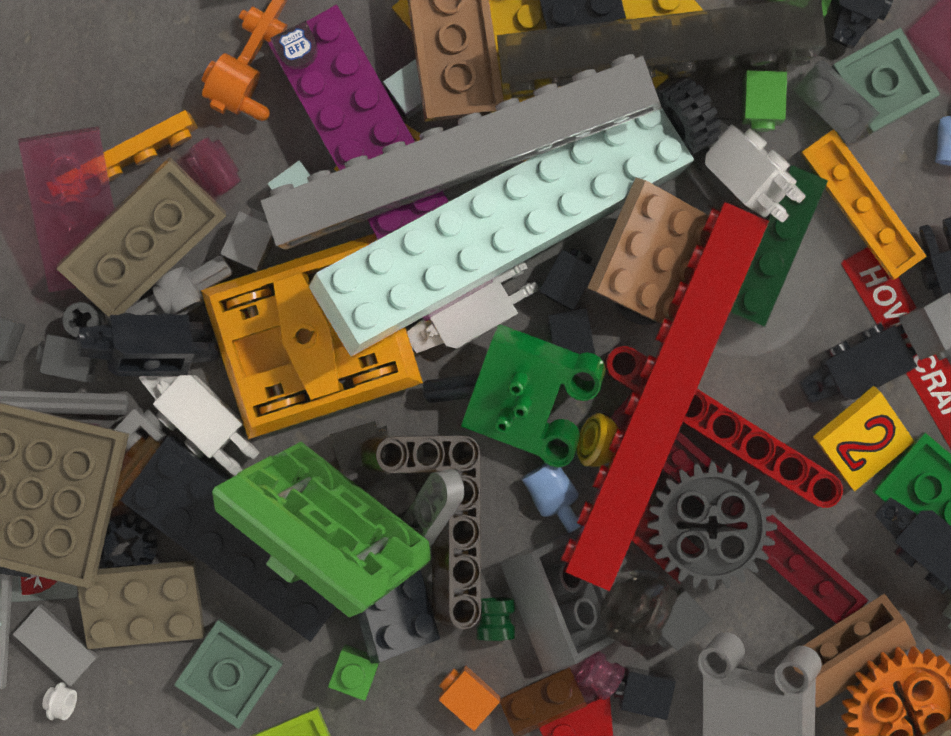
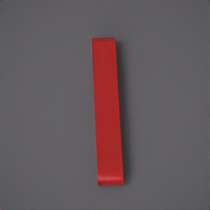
(741, 433)

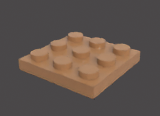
(649, 251)

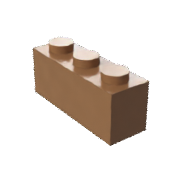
(855, 641)

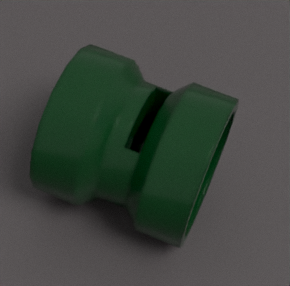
(495, 619)

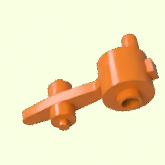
(232, 80)

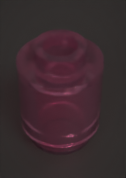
(214, 166)

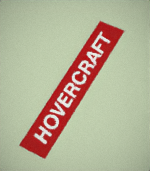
(886, 303)

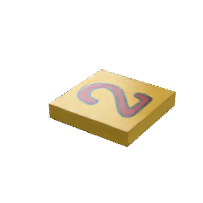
(864, 438)

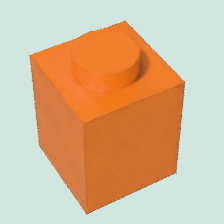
(468, 696)

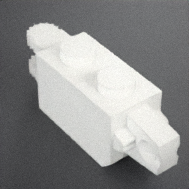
(752, 173)
(471, 315)
(200, 416)

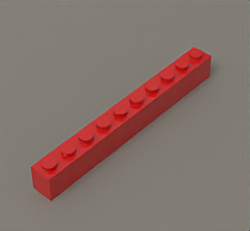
(665, 395)

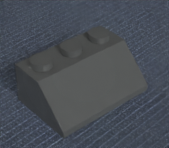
(556, 606)

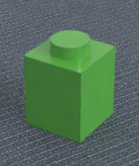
(764, 99)
(353, 673)

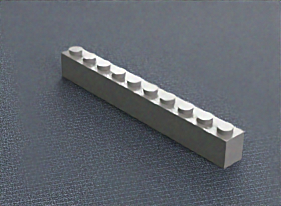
(461, 153)

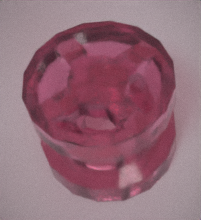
(600, 675)

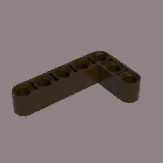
(445, 550)

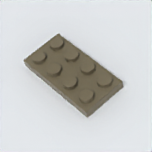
(141, 239)

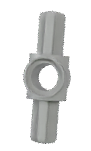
(180, 289)

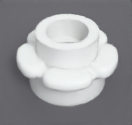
(59, 702)

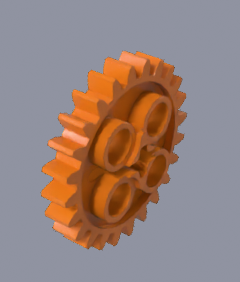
(929, 697)

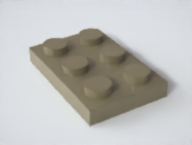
(142, 605)

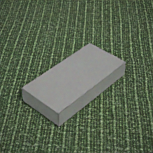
(55, 645)

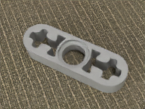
(435, 504)

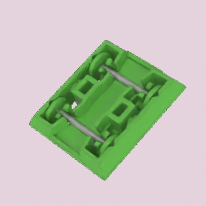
(322, 528)

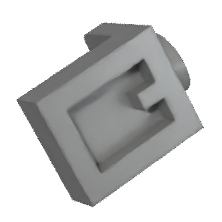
(138, 420)

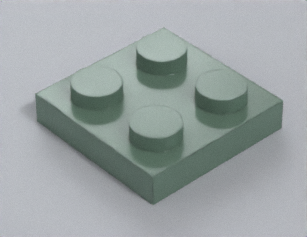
(888, 78)
(229, 673)

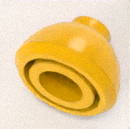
(595, 440)

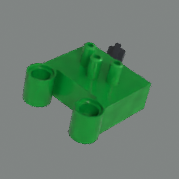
(518, 392)

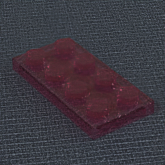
(66, 192)

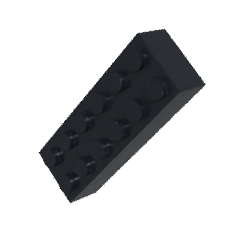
(179, 501)

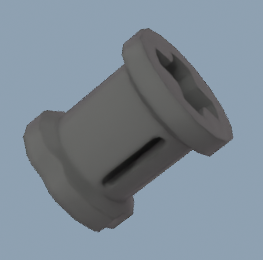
(72, 316)

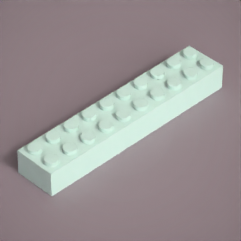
(493, 229)

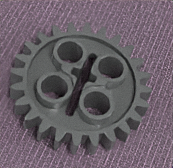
(711, 561)

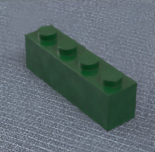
(777, 252)

